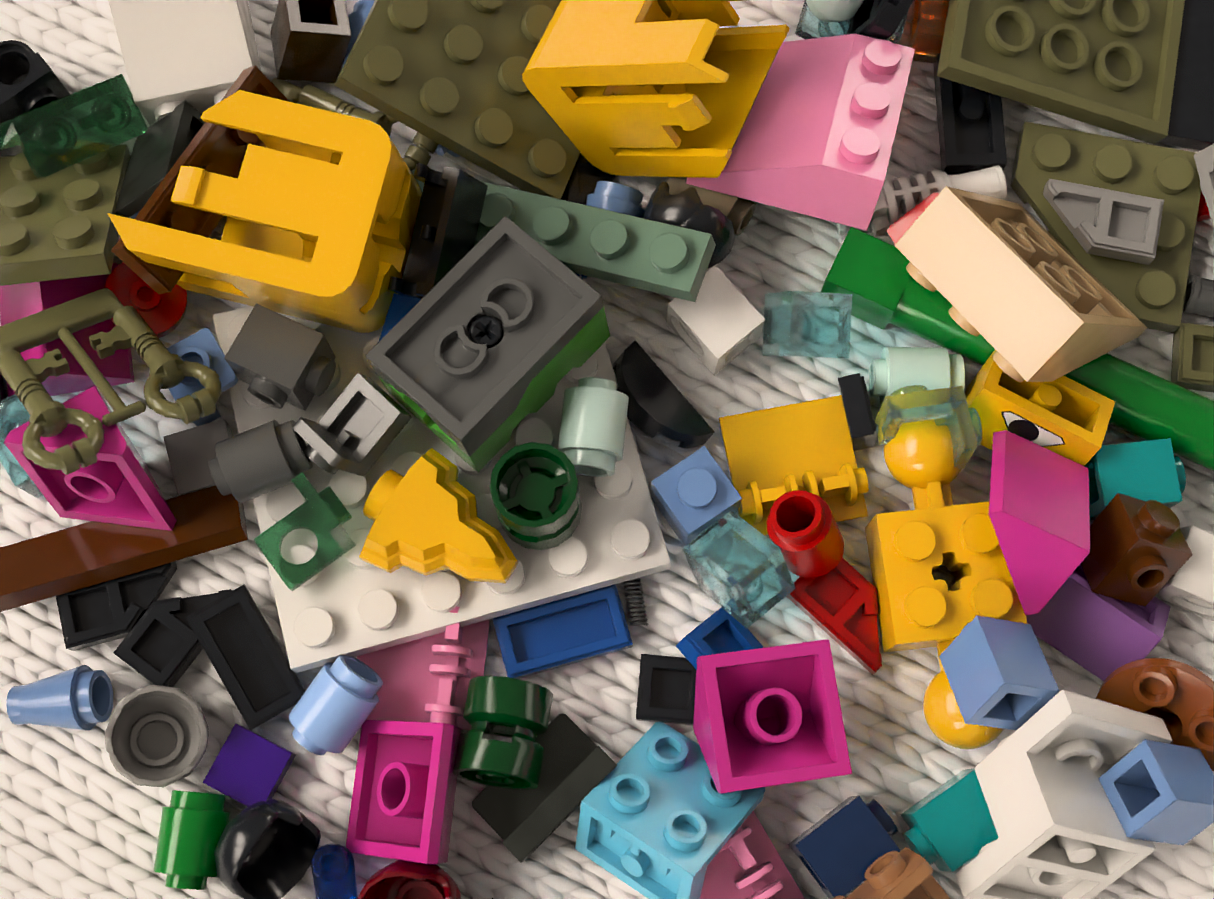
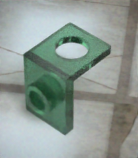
(323, 516)

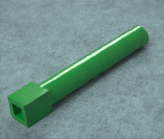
(1143, 401)

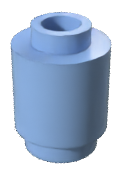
(335, 705)

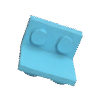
(661, 817)

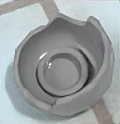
(156, 736)

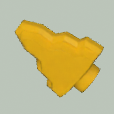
(432, 525)

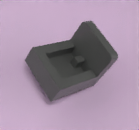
(353, 428)

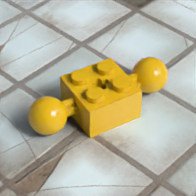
(914, 543)

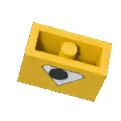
(1050, 414)

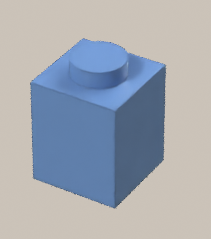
(694, 495)
(998, 673)
(1161, 792)

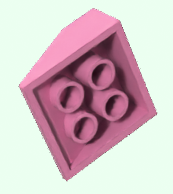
(821, 129)

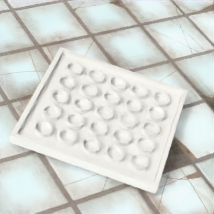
(363, 609)

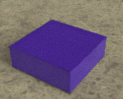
(249, 767)

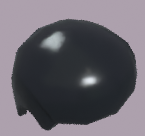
(689, 212)
(266, 850)

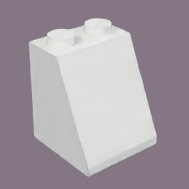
(183, 51)

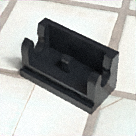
(443, 228)

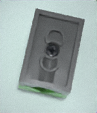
(490, 342)

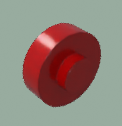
(160, 311)

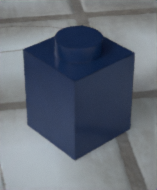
(845, 844)

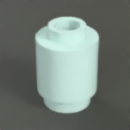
(915, 366)
(593, 426)

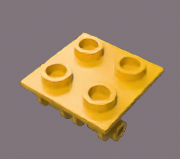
(792, 450)

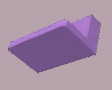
(1098, 629)

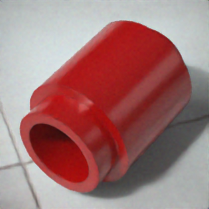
(805, 533)

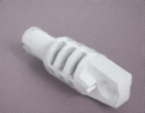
(905, 193)

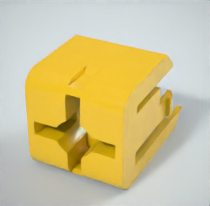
(651, 82)
(308, 220)

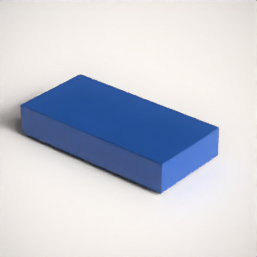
(562, 632)

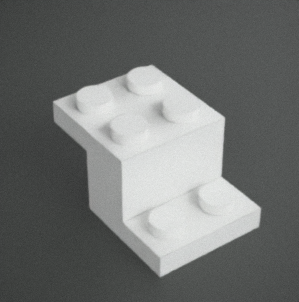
(1050, 806)

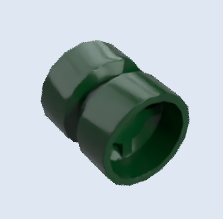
(536, 495)
(507, 710)

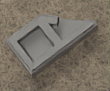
(1108, 220)

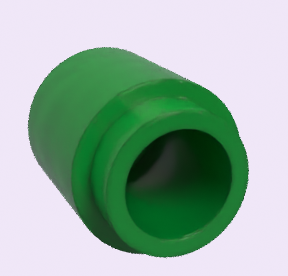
(189, 837)

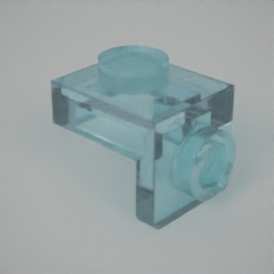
(944, 405)

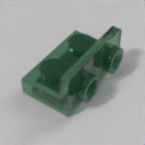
(75, 126)

